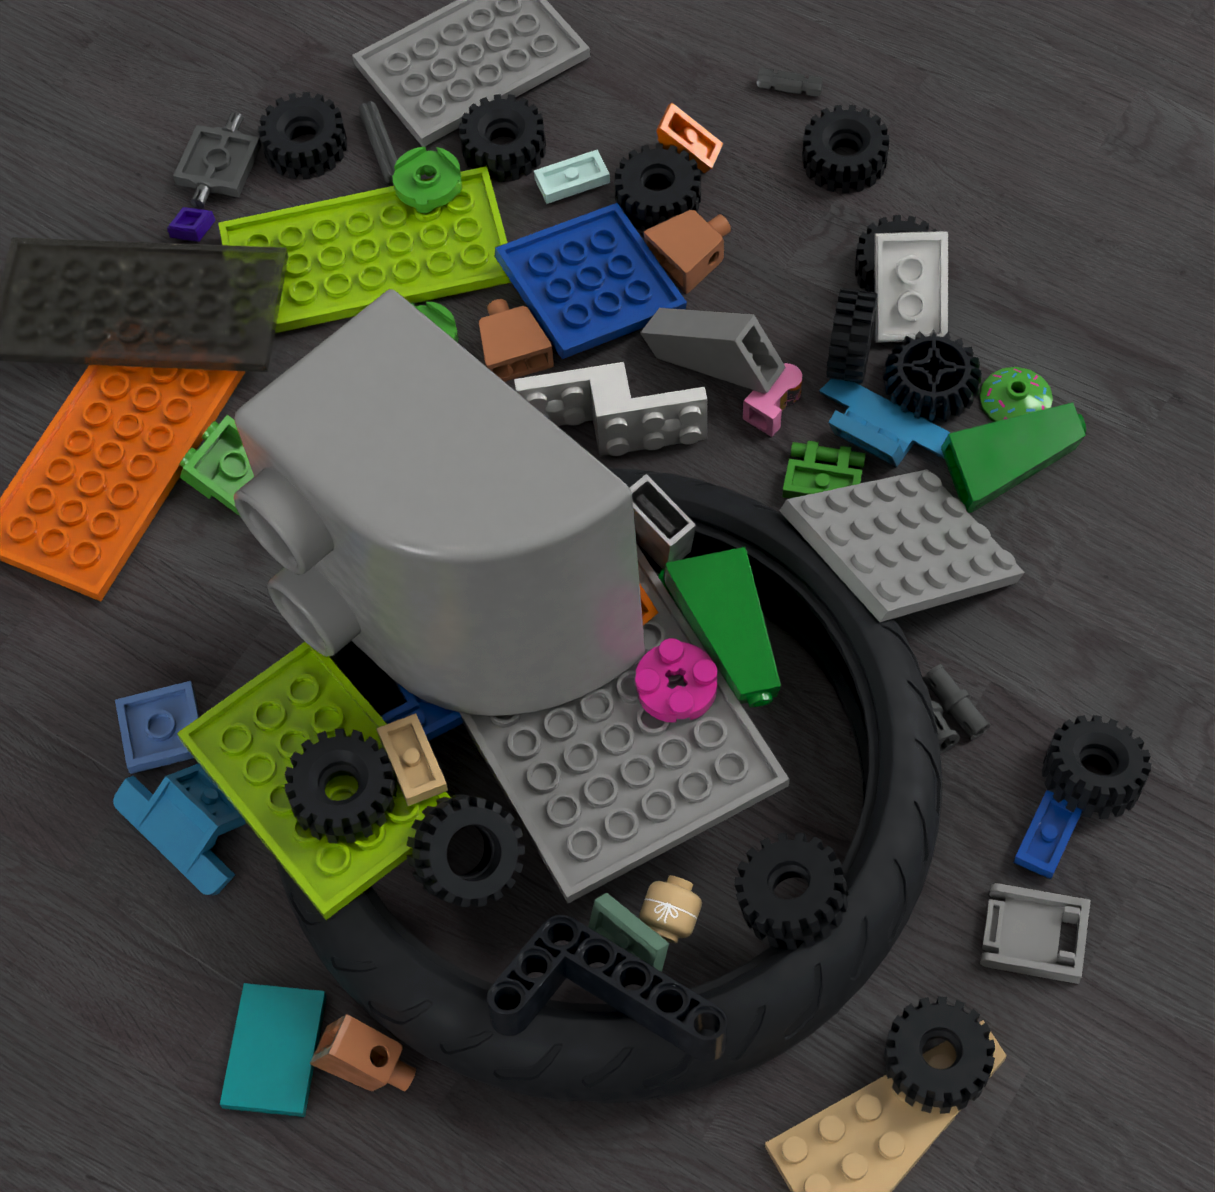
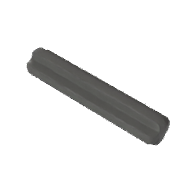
(379, 139)

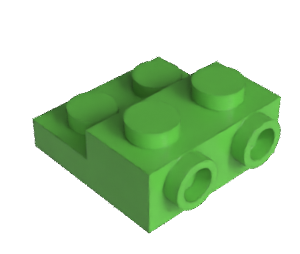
(219, 464)

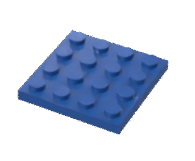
(588, 279)

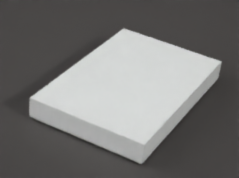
(911, 284)

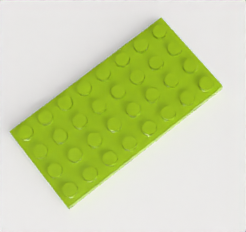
(371, 242)

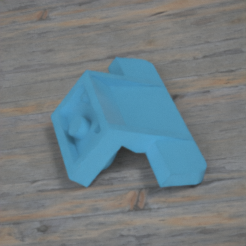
(879, 424)
(183, 823)

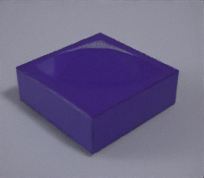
(191, 224)

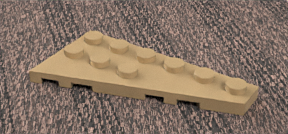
(866, 1137)

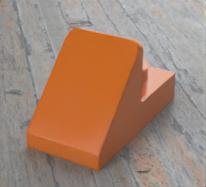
(686, 134)

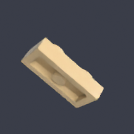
(412, 759)

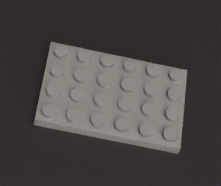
(467, 54)
(902, 543)

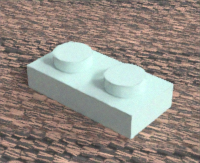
(571, 176)

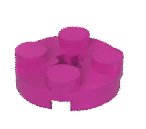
(670, 659)

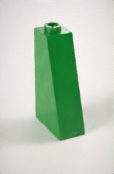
(1007, 452)
(726, 616)

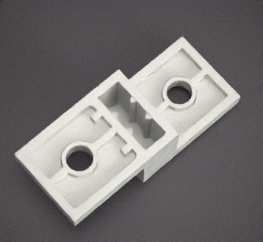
(618, 420)

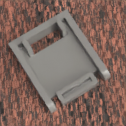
(1028, 933)

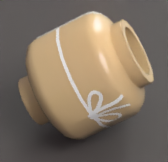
(671, 908)

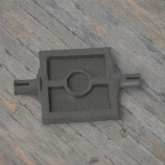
(217, 160)

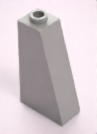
(715, 344)

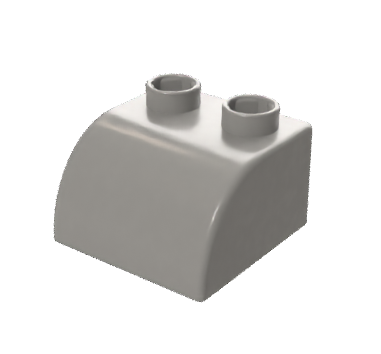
(439, 521)

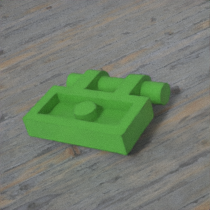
(811, 477)

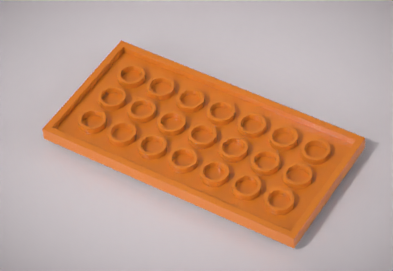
(106, 470)

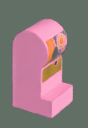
(765, 409)

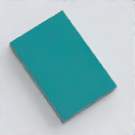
(273, 1050)

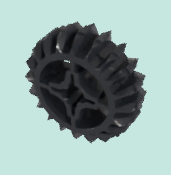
(911, 384)

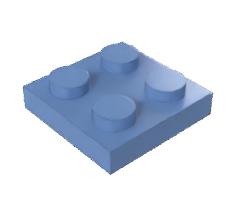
(151, 725)

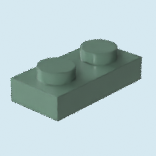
(627, 931)

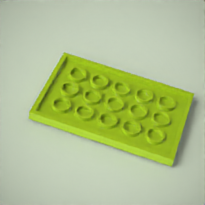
(246, 751)

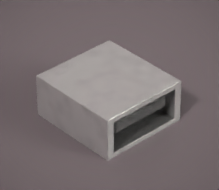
(660, 524)

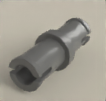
(956, 702)

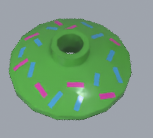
(1002, 402)

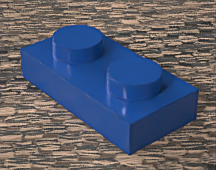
(1047, 836)

